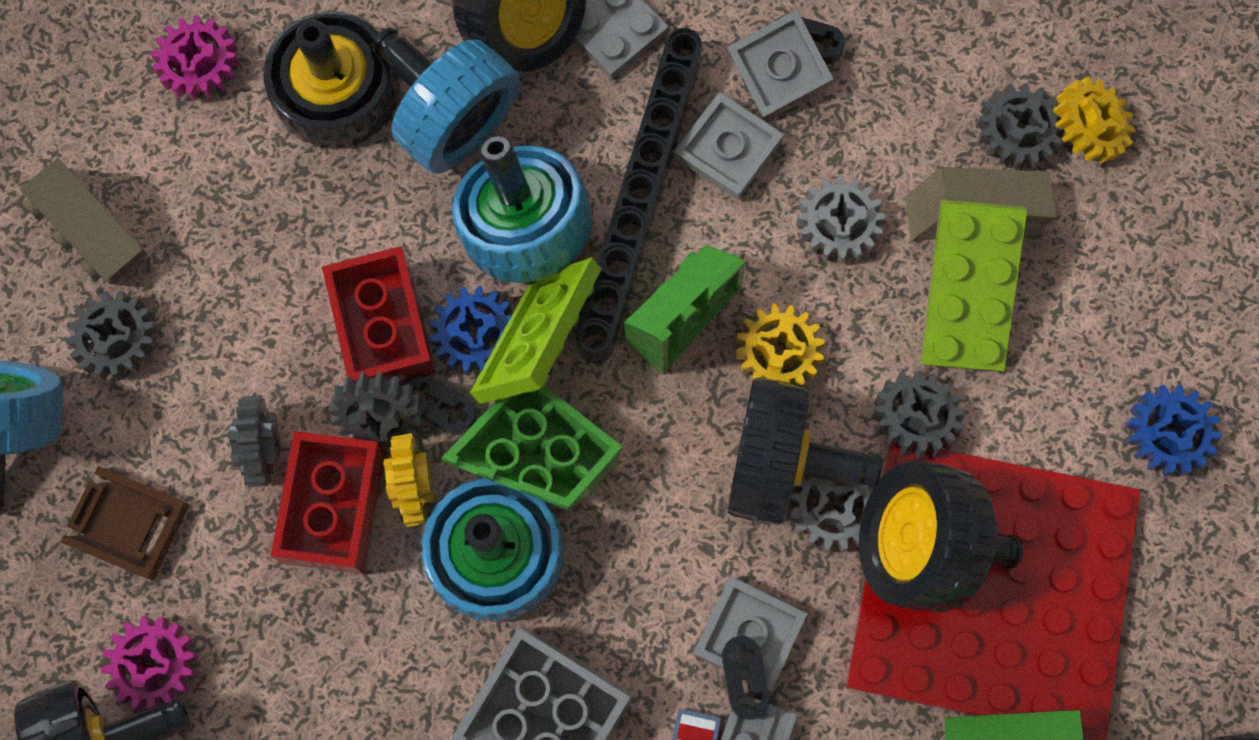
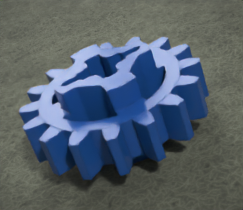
(457, 333)
(1177, 447)

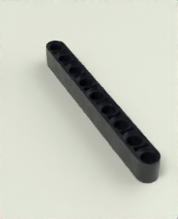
(644, 175)

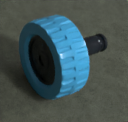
(450, 101)

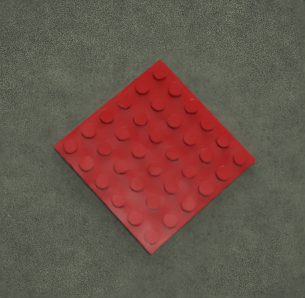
(1031, 632)

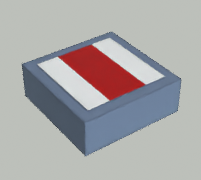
(695, 726)

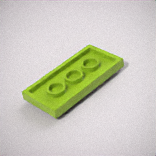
(973, 285)
(536, 333)

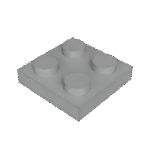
(618, 33)
(780, 63)
(728, 146)
(752, 614)

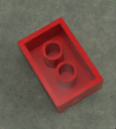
(379, 316)
(328, 502)

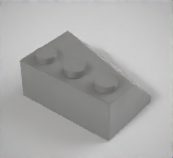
(543, 696)

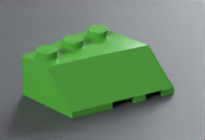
(537, 448)

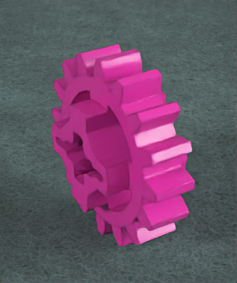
(206, 69)
(153, 646)

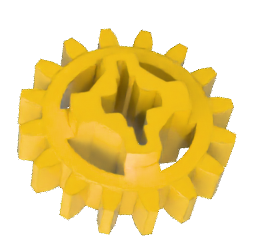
(1094, 120)
(764, 345)
(409, 480)

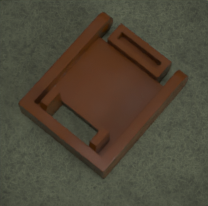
(119, 521)

